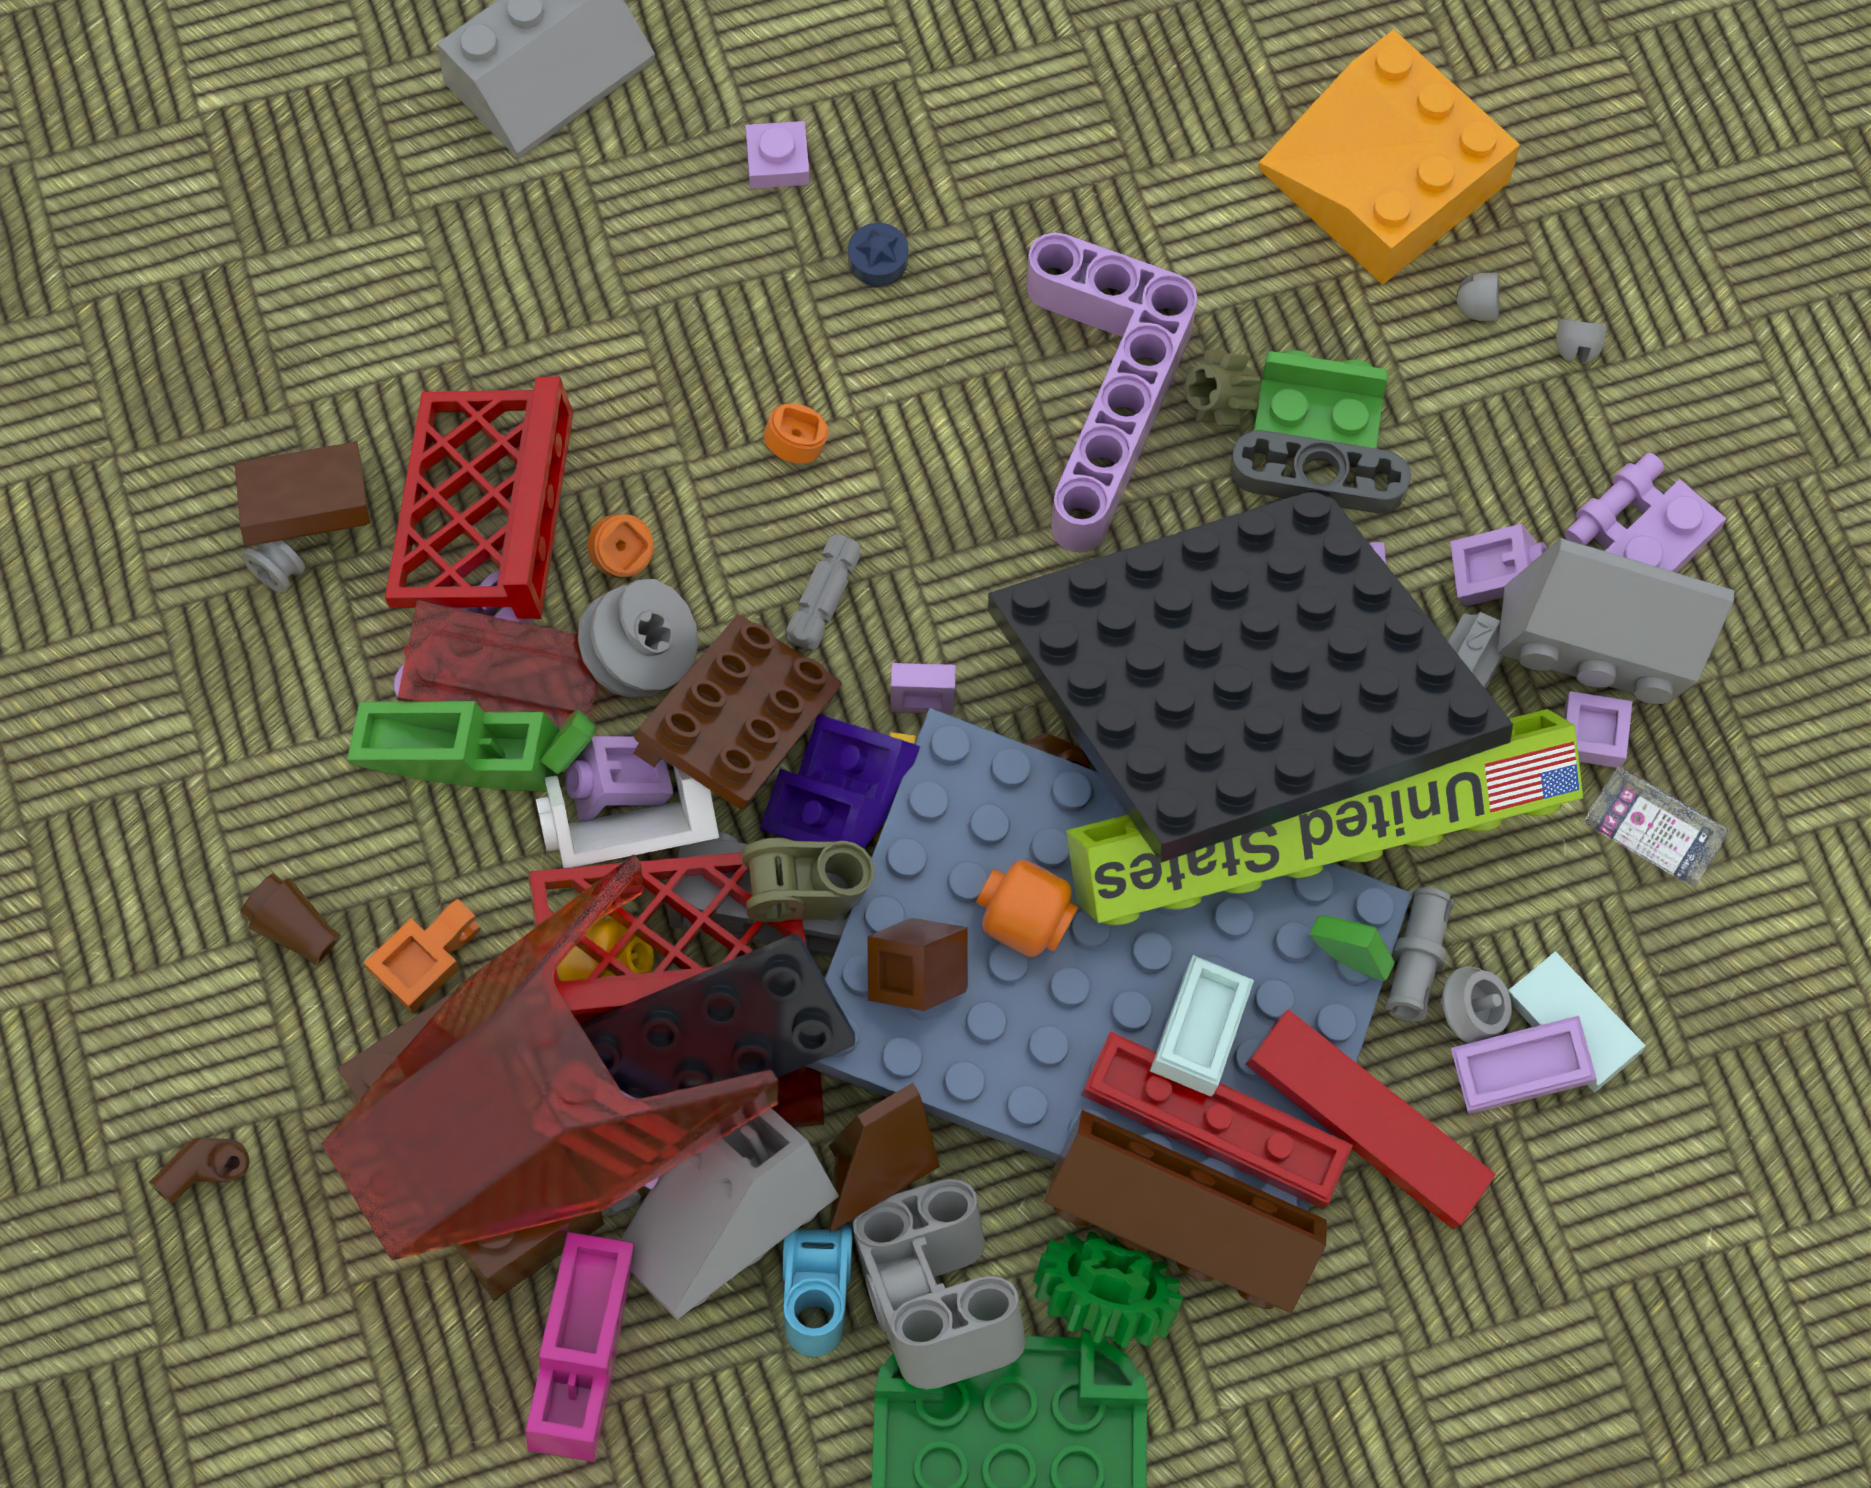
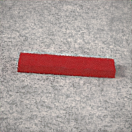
(1371, 1119)
(1221, 1126)

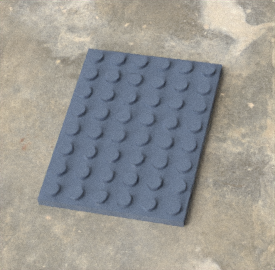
(1030, 1029)

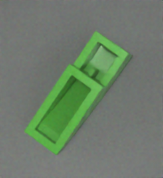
(453, 744)

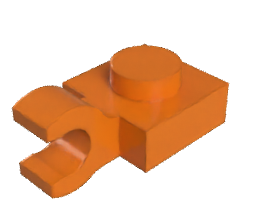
(419, 961)

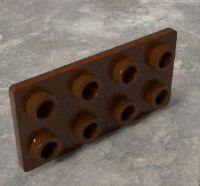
(737, 712)

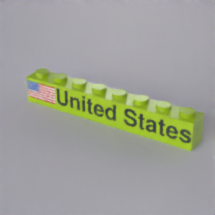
(1530, 776)

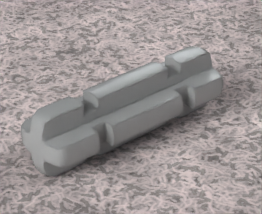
(823, 592)

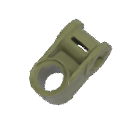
(792, 879)

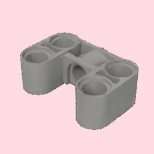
(934, 1329)

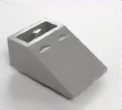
(725, 1211)

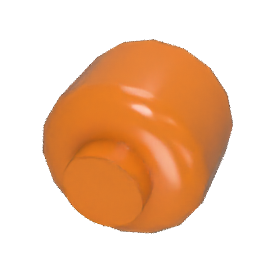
(1026, 908)

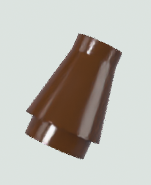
(288, 918)

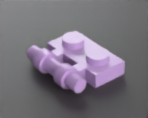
(1668, 531)

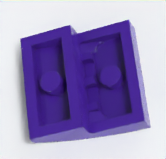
(840, 786)

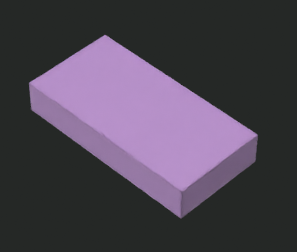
(1523, 1065)

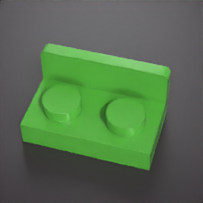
(1321, 398)

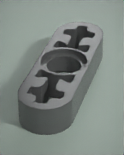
(1342, 456)

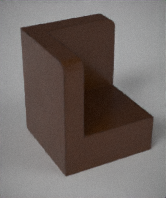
(917, 964)

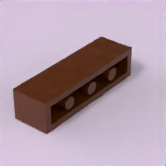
(1186, 1213)

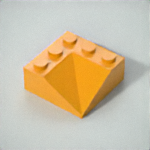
(1391, 157)

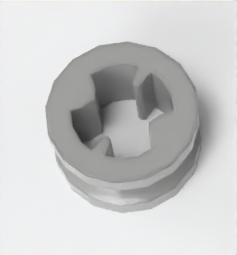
(274, 564)

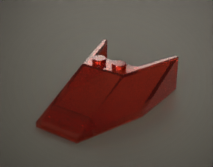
(510, 1113)

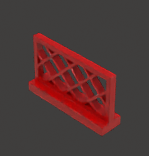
(531, 513)
(600, 994)

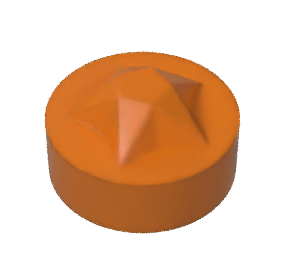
(796, 433)
(620, 545)

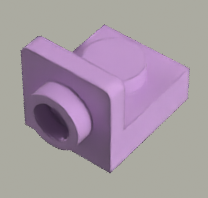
(1490, 561)
(612, 775)

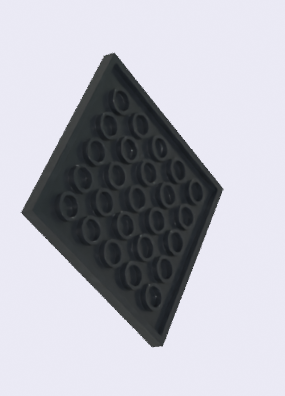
(1246, 672)

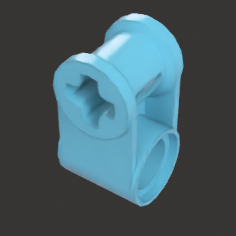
(816, 1276)

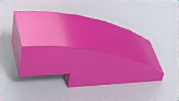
(580, 1347)

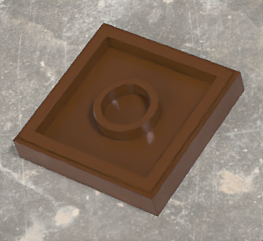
(301, 493)

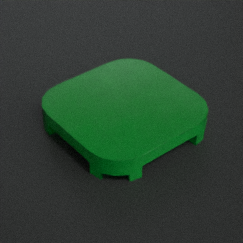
(1048, 1420)

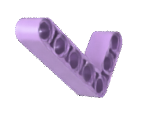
(1126, 382)

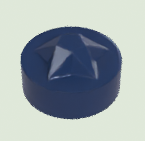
(878, 254)

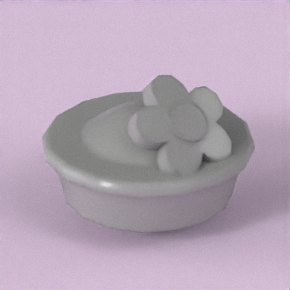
(1476, 1004)

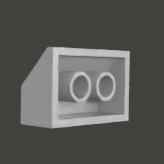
(541, 64)
(1612, 621)

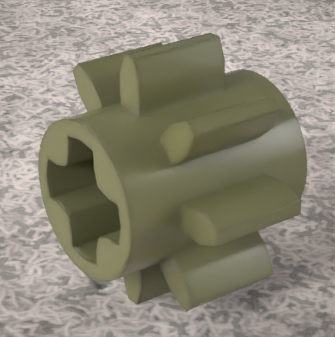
(1222, 387)

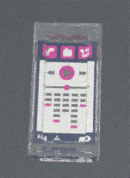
(1656, 826)

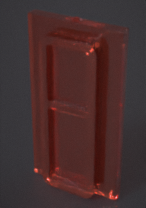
(495, 664)

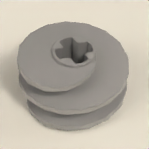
(638, 638)

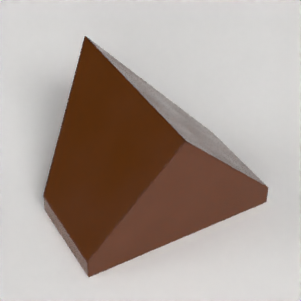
(881, 1154)

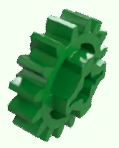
(1107, 1289)

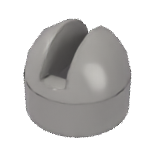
(1479, 297)
(1577, 334)

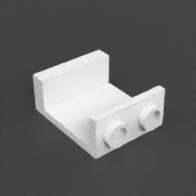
(627, 832)

